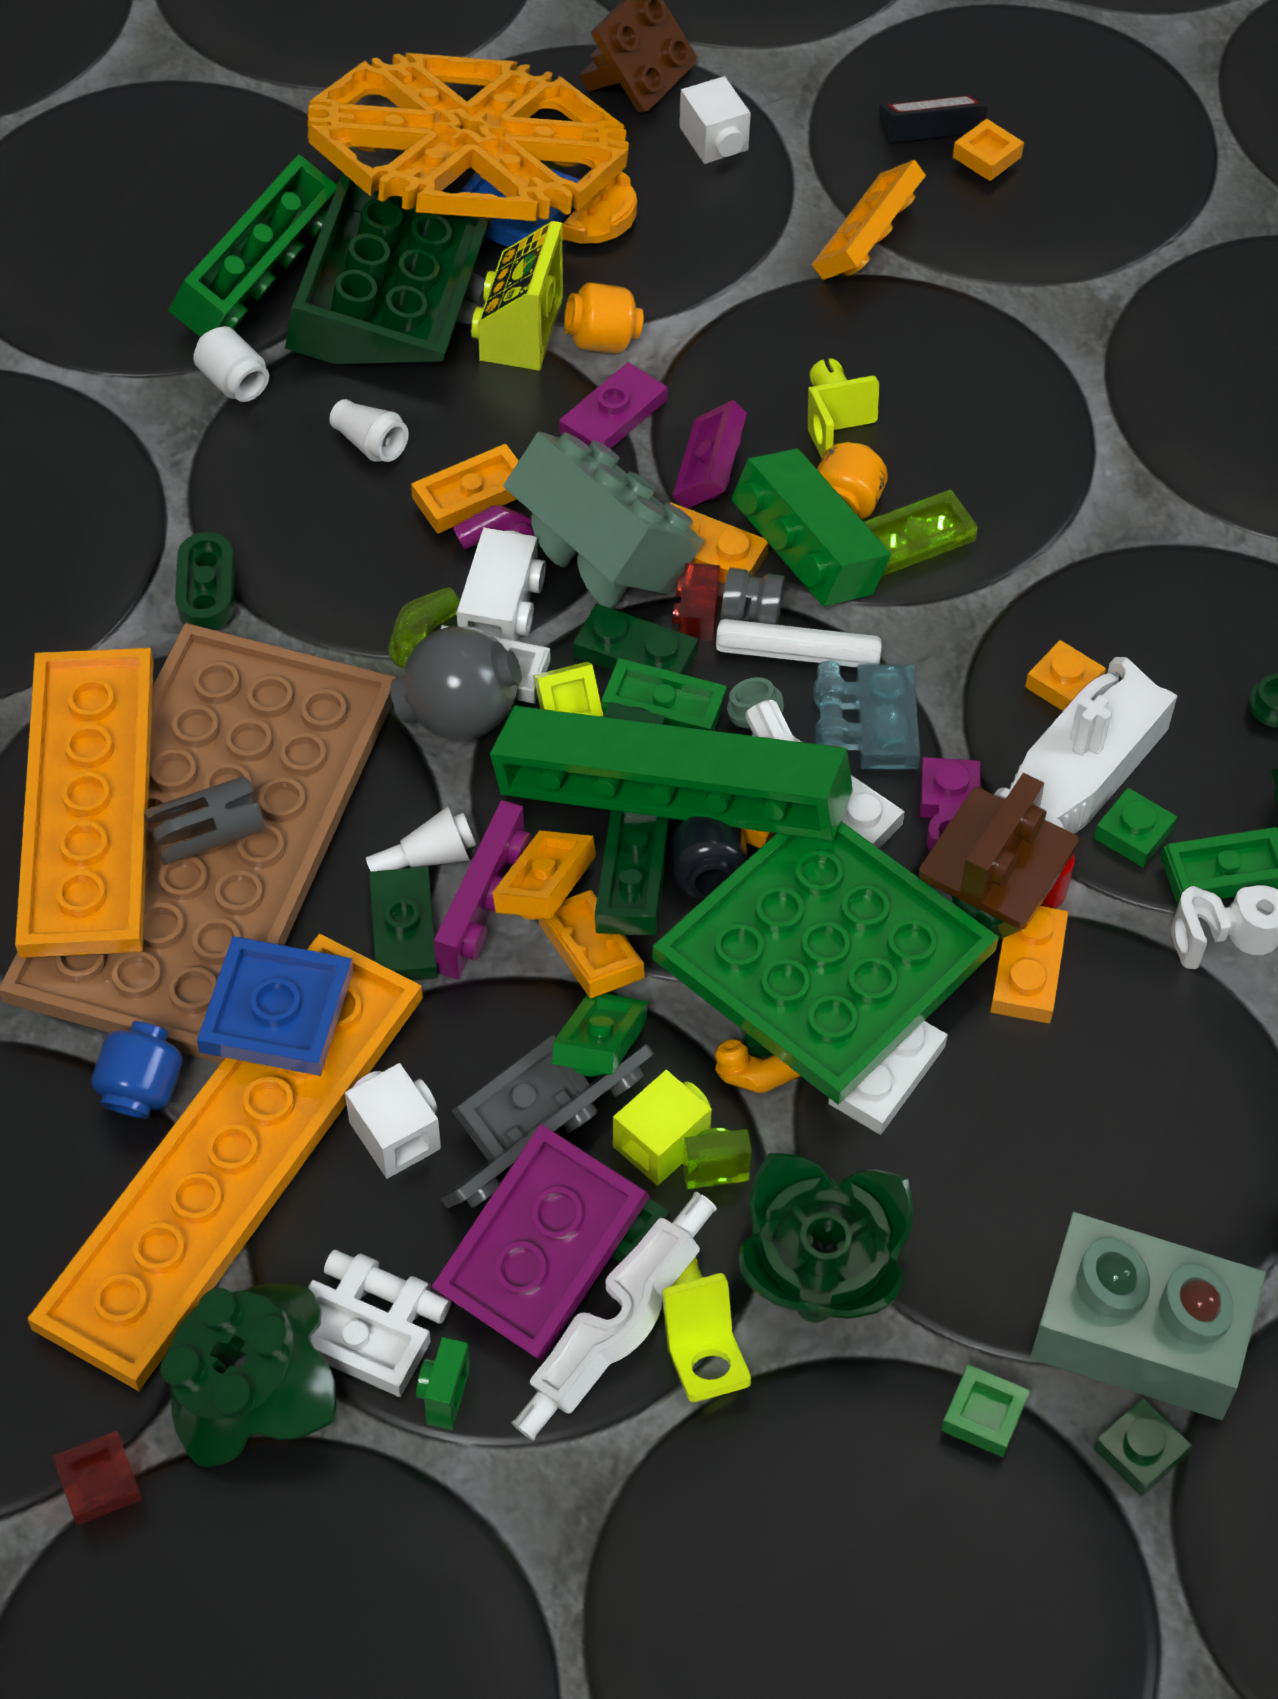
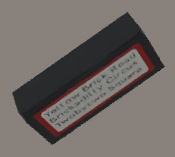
(932, 117)

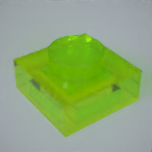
(716, 1158)

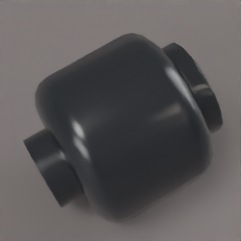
(705, 854)

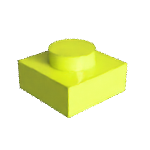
(569, 690)

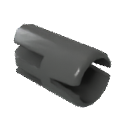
(227, 812)

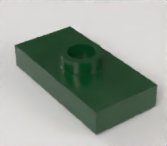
(403, 922)

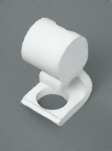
(1248, 921)

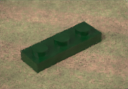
(632, 874)

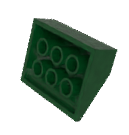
(383, 281)

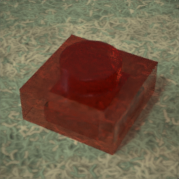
(97, 1478)

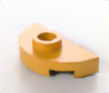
(604, 215)

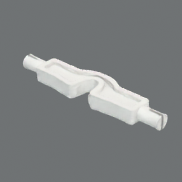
(595, 1343)

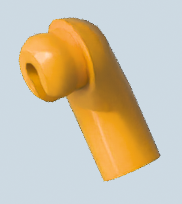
(750, 1072)

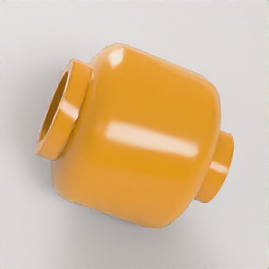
(602, 318)

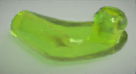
(418, 620)

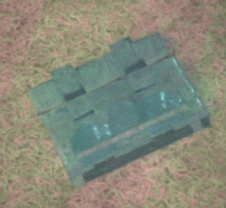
(886, 713)

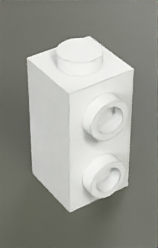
(501, 584)

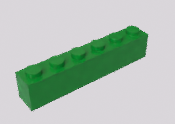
(673, 772)

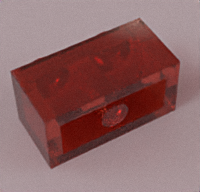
(698, 600)

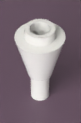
(435, 842)

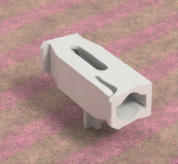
(1097, 743)

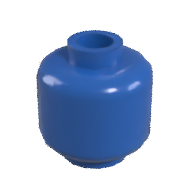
(136, 1070)

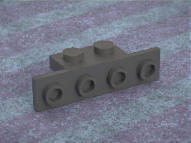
(521, 1098)

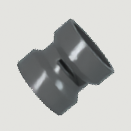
(752, 597)

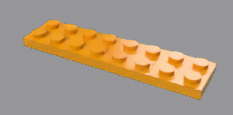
(212, 1186)

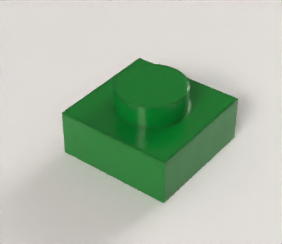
(1135, 827)
(444, 1382)
(985, 1410)

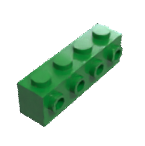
(254, 248)

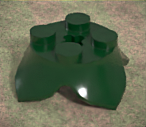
(799, 1205)
(276, 1393)

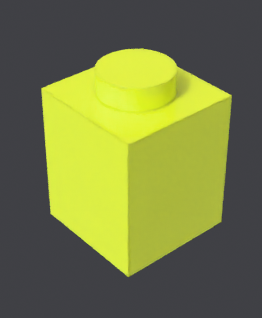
(655, 1123)

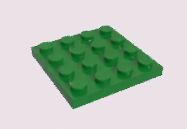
(825, 954)

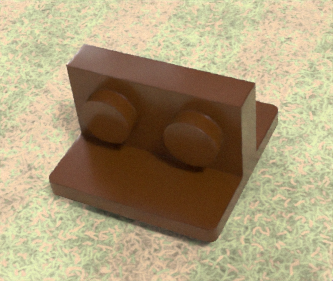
(640, 50)
(1001, 853)

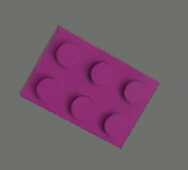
(541, 1242)

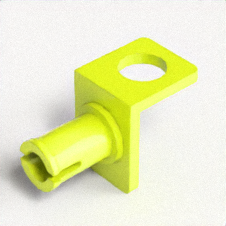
(838, 402)
(700, 1327)

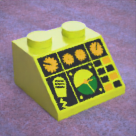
(522, 301)

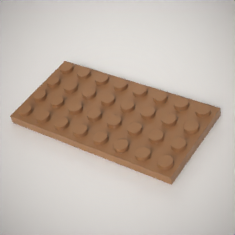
(219, 715)

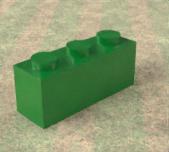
(811, 527)

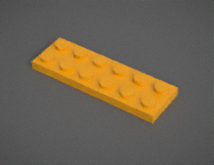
(86, 804)

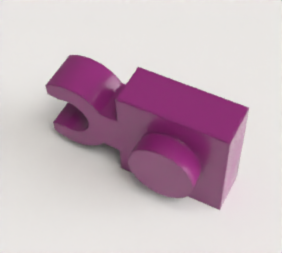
(943, 790)

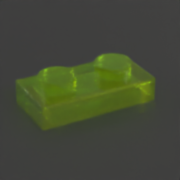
(923, 530)

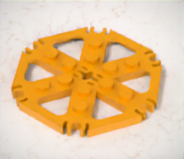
(450, 135)

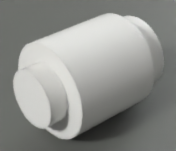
(231, 364)

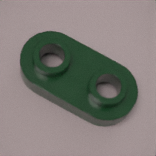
(202, 585)

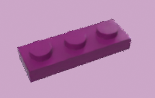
(463, 927)

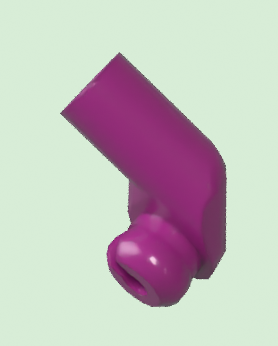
(494, 517)

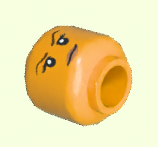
(855, 475)

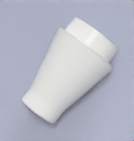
(372, 430)

